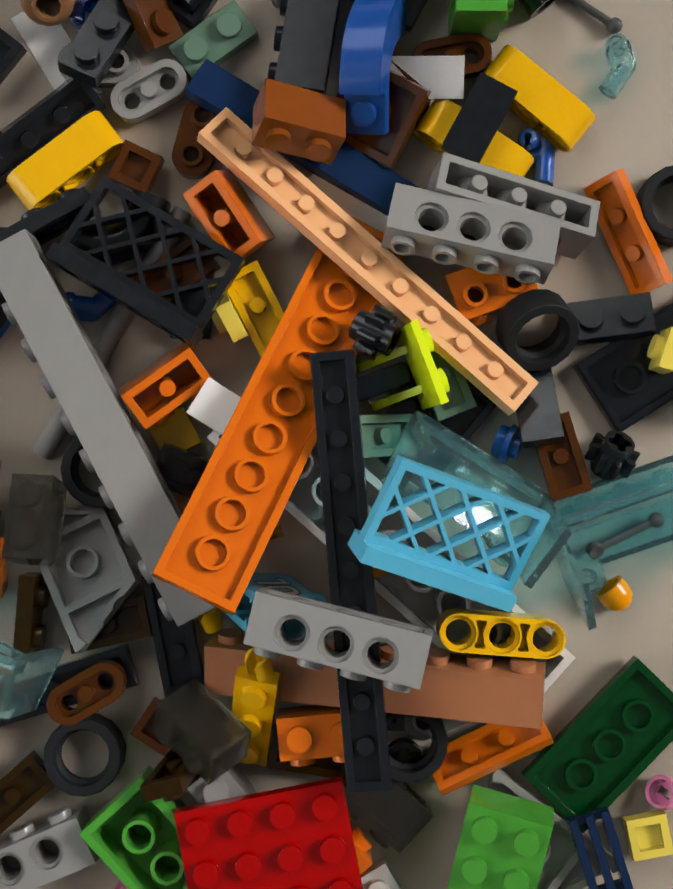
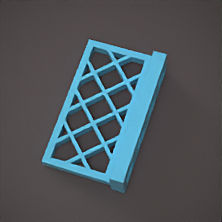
(430, 566)

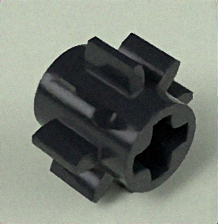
(375, 332)
(612, 455)

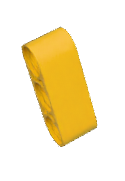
(541, 99)
(500, 154)
(65, 161)
(517, 644)

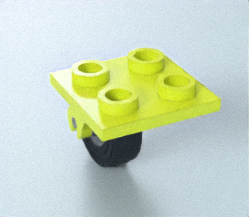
(377, 382)

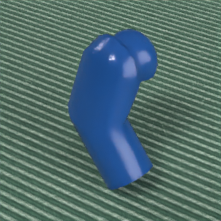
(542, 152)
(90, 308)

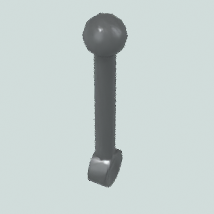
(614, 25)
(596, 549)

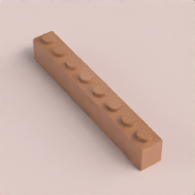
(451, 687)

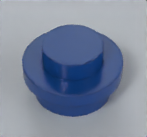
(506, 443)

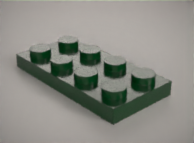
(606, 743)

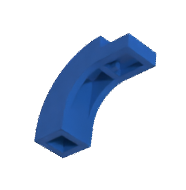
(366, 63)

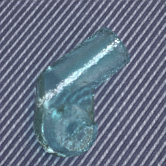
(620, 63)

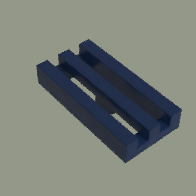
(589, 818)

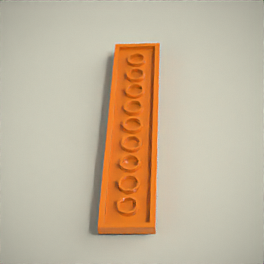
(263, 443)

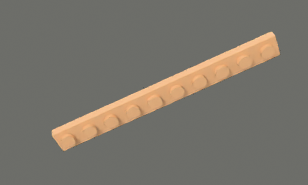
(367, 261)

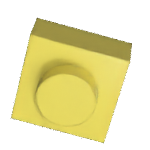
(228, 319)
(661, 352)
(648, 835)

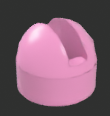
(654, 797)

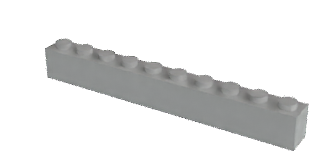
(93, 412)

